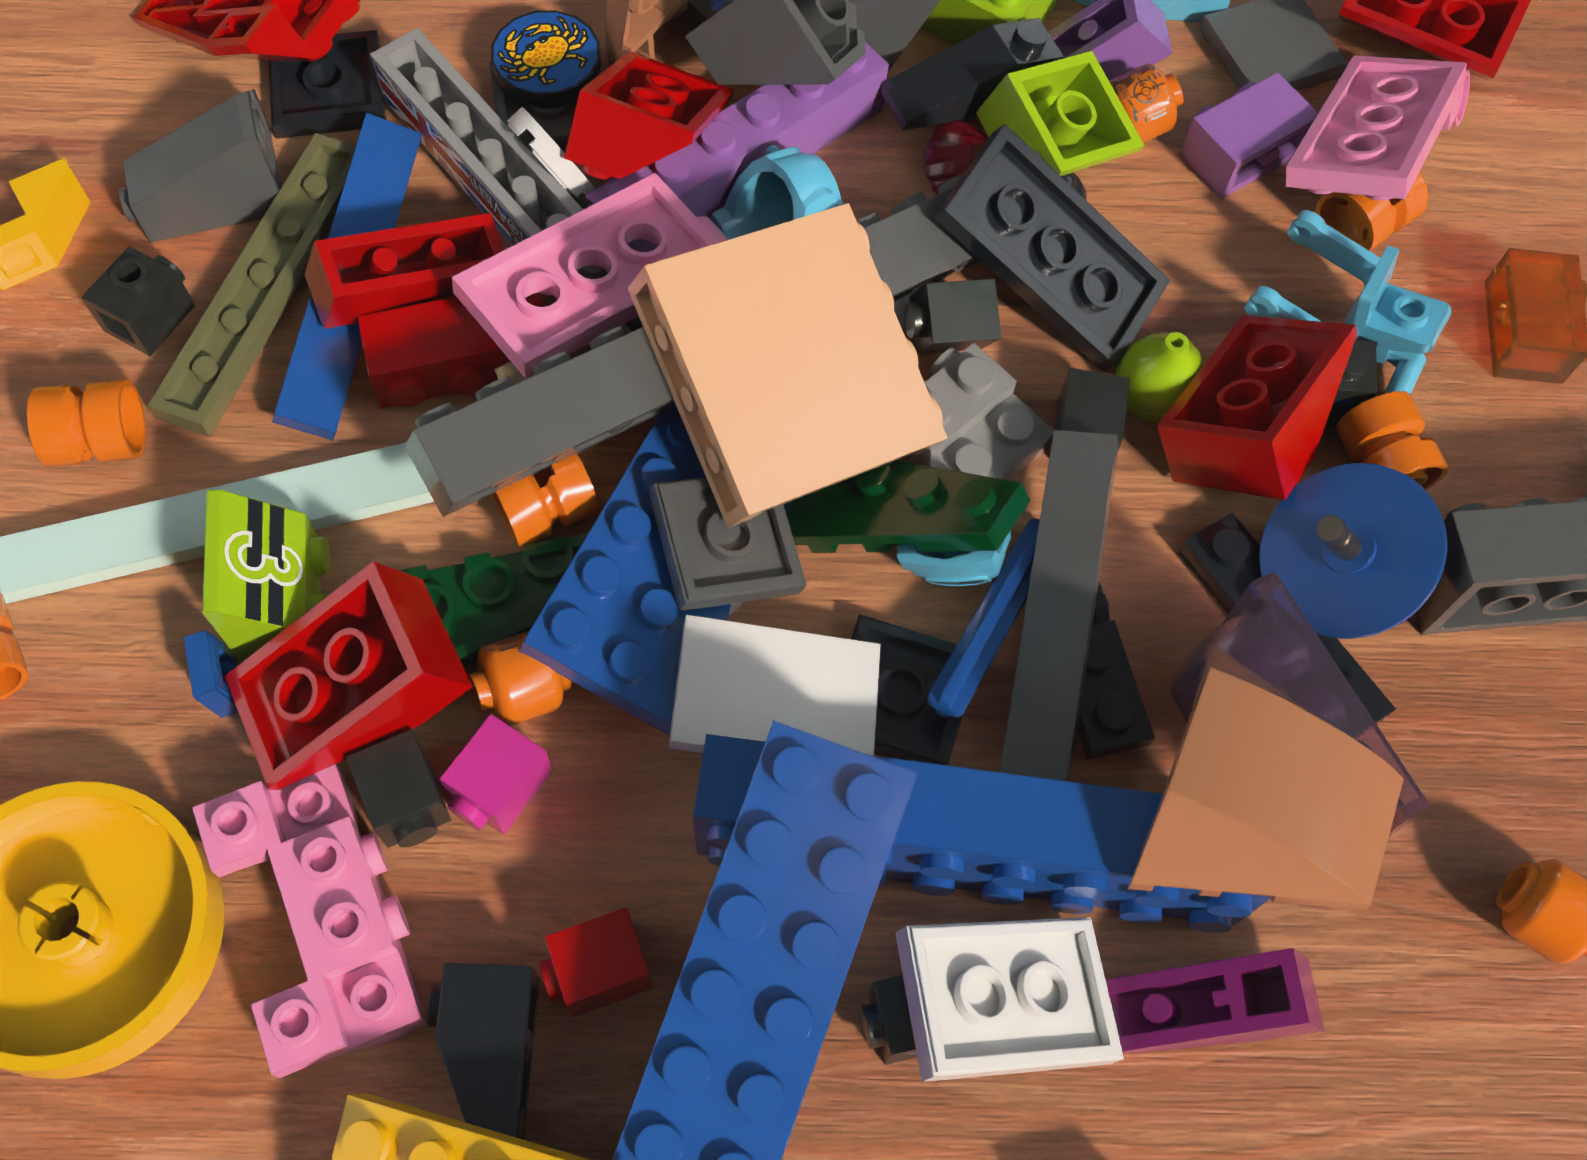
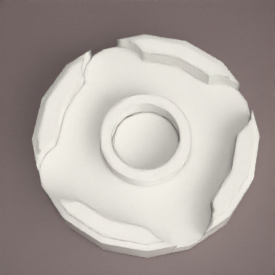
(550, 156)

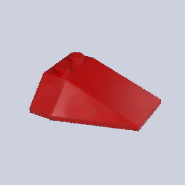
(250, 27)

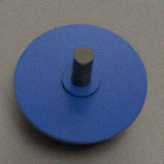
(1356, 548)

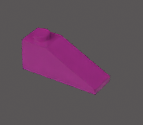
(1216, 1003)

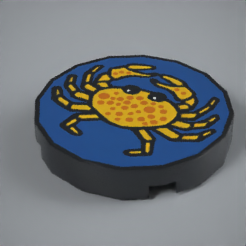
(545, 57)

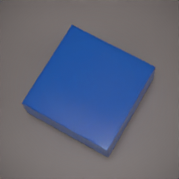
(207, 666)

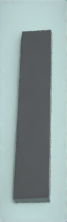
(1060, 606)

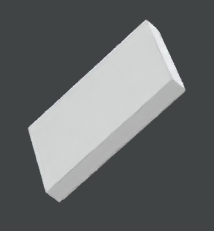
(747, 675)
(1007, 997)

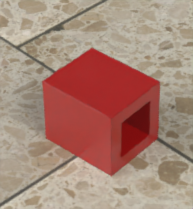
(595, 963)

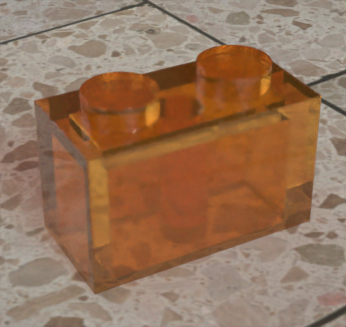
(1536, 316)

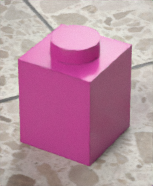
(495, 776)

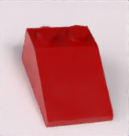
(1257, 406)
(347, 675)

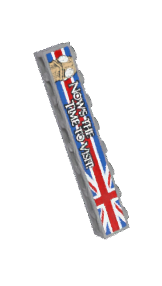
(473, 143)

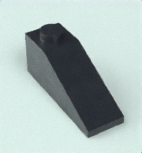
(965, 75)
(487, 1040)

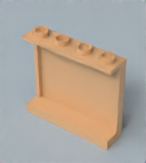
(786, 361)

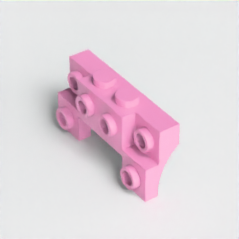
(338, 912)

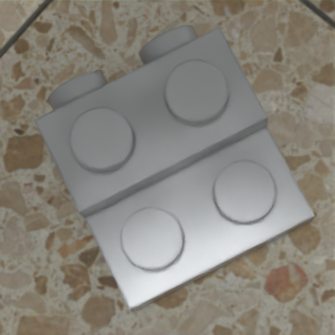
(983, 420)

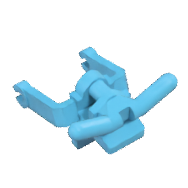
(1393, 317)

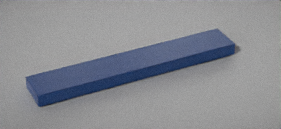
(369, 202)

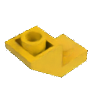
(53, 210)

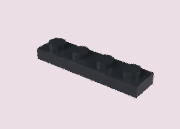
(1228, 562)

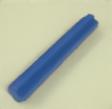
(986, 629)

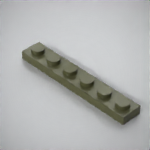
(254, 291)

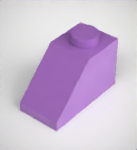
(1118, 33)

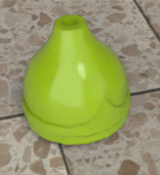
(1158, 373)

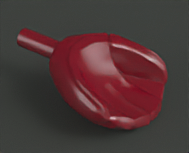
(951, 151)

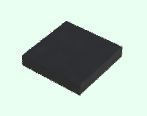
(327, 92)
(907, 671)

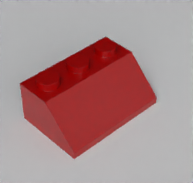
(1444, 29)
(640, 115)

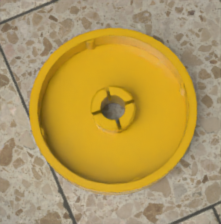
(150, 918)

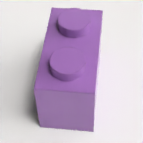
(1247, 134)

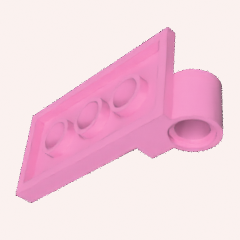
(1379, 126)
(549, 265)

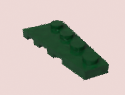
(908, 505)
(498, 594)

